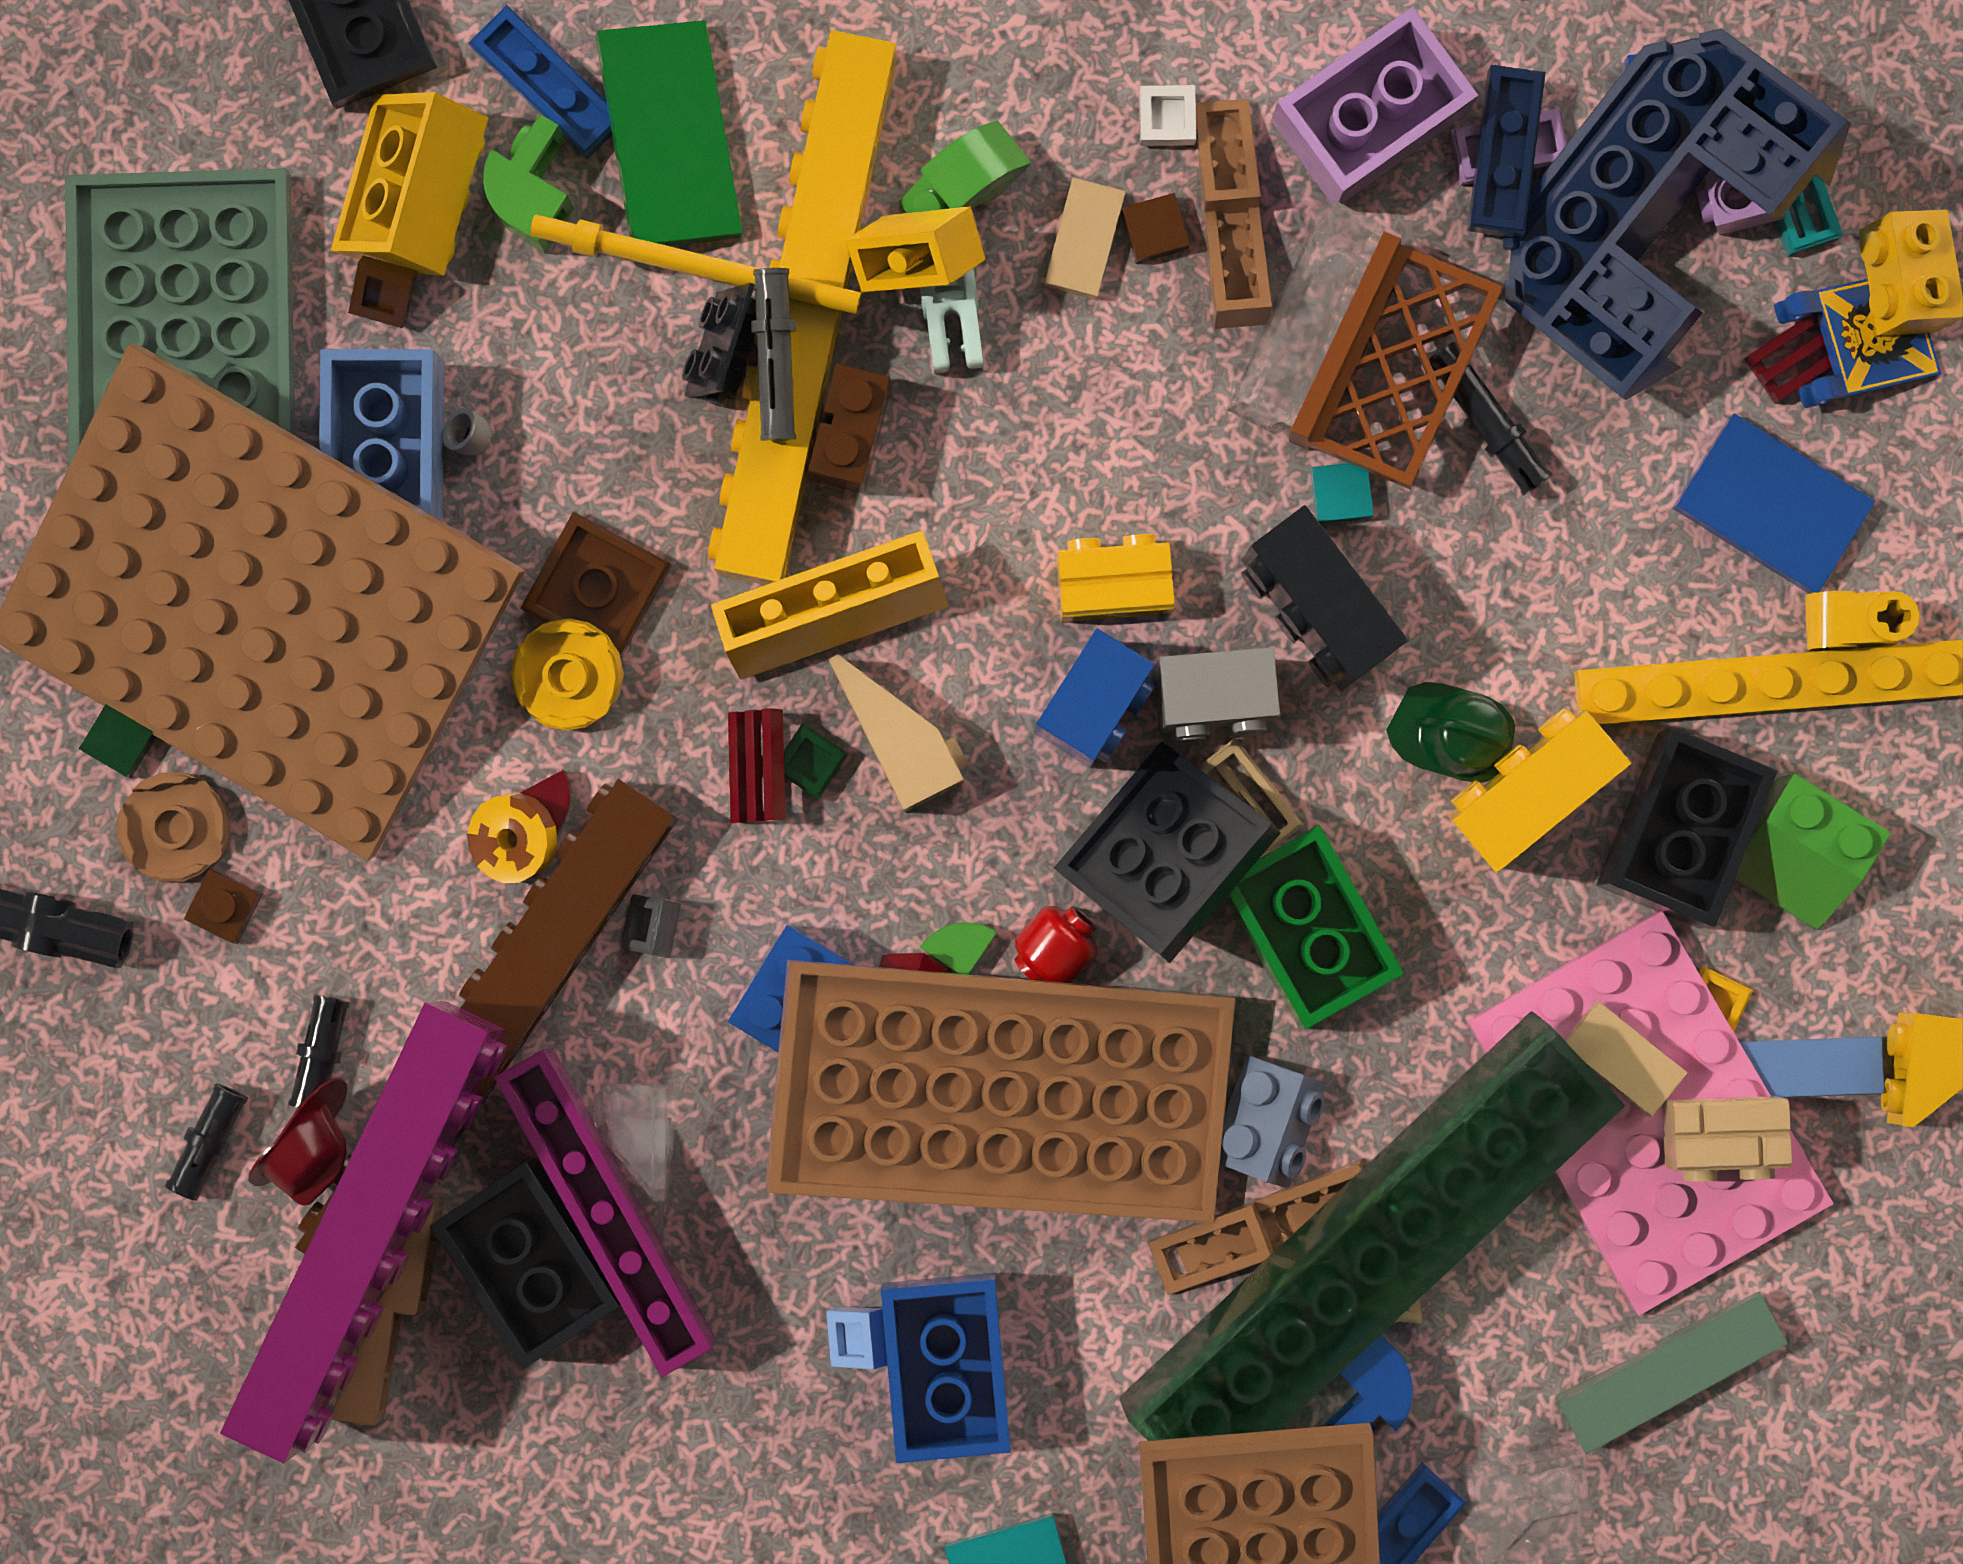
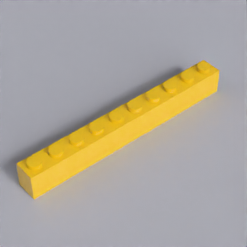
(826, 210)

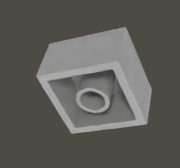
(1216, 693)

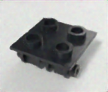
(723, 322)

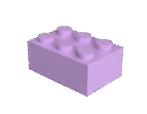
(1373, 107)

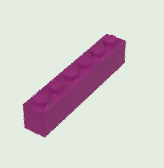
(606, 1211)

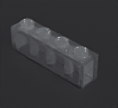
(1306, 318)

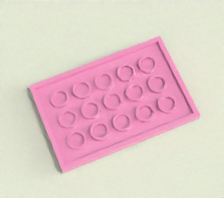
(1641, 1215)

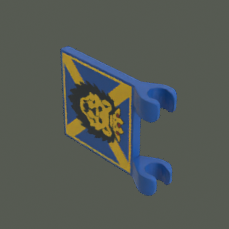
(1856, 353)

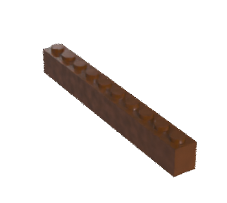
(556, 929)

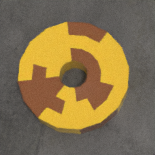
(490, 842)

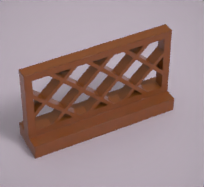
(1352, 340)

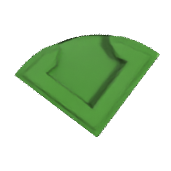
(959, 945)

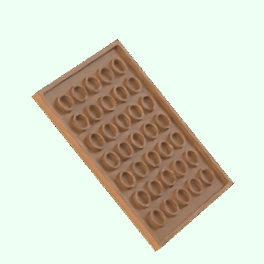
(254, 601)

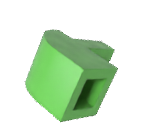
(968, 171)
(516, 184)

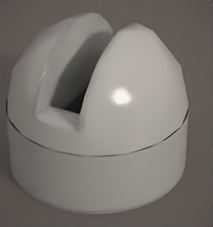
(456, 428)

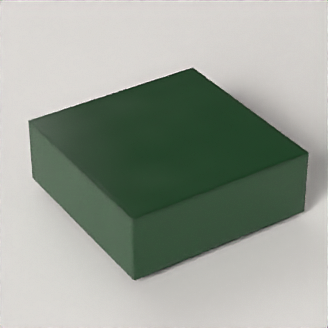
(118, 741)
(812, 761)

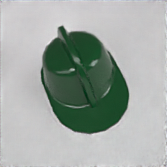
(1451, 731)

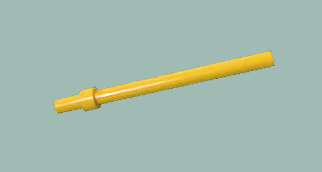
(590, 239)

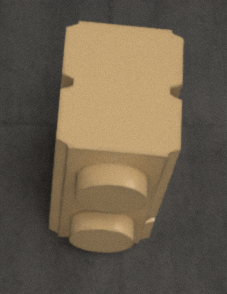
(1727, 1136)

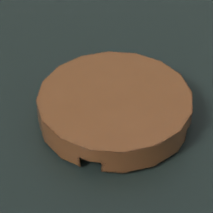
(192, 831)

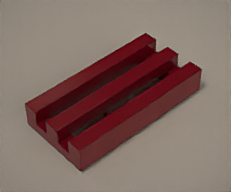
(1766, 376)
(749, 766)

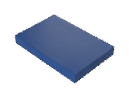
(1773, 504)

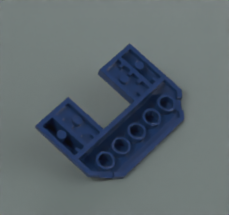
(1631, 171)

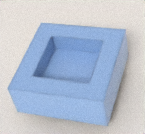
(856, 1337)

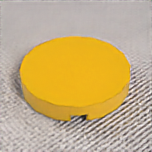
(567, 674)

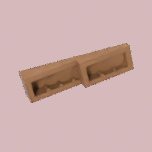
(1232, 214)
(1245, 1232)
(368, 1390)

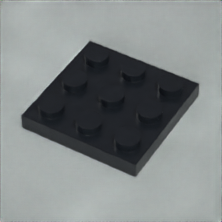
(1167, 851)

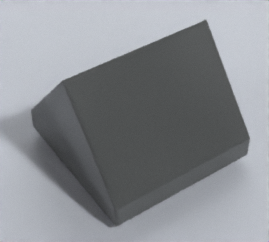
(651, 926)

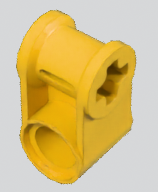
(1851, 619)

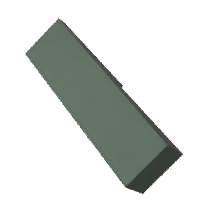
(1671, 1372)

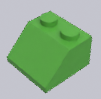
(1808, 850)

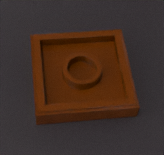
(597, 581)

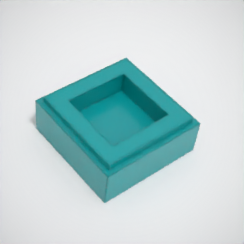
(1341, 493)

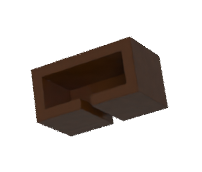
(856, 415)

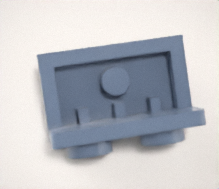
(1270, 1121)

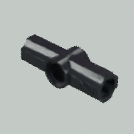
(59, 928)

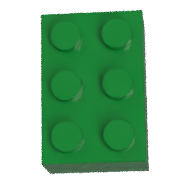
(1311, 929)

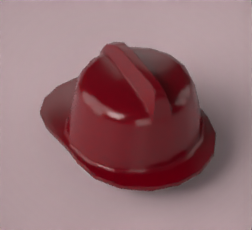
(309, 1148)

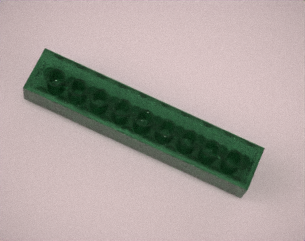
(1378, 1242)

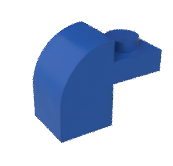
(1381, 1387)

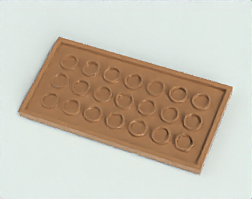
(999, 1092)

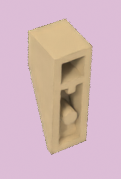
(905, 743)

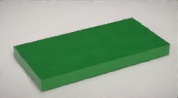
(668, 133)

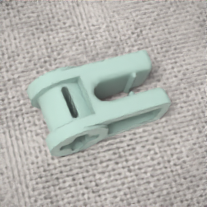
(959, 300)

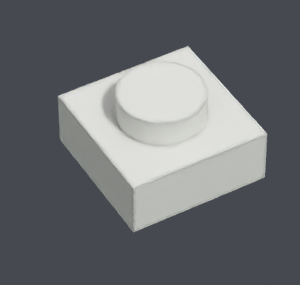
(1167, 115)

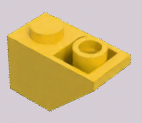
(1924, 1068)

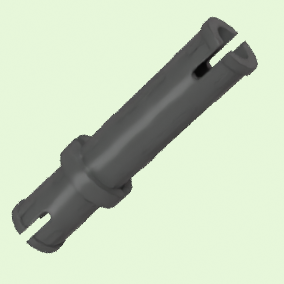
(774, 353)

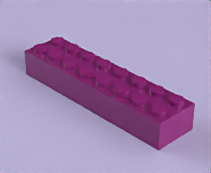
(364, 1231)

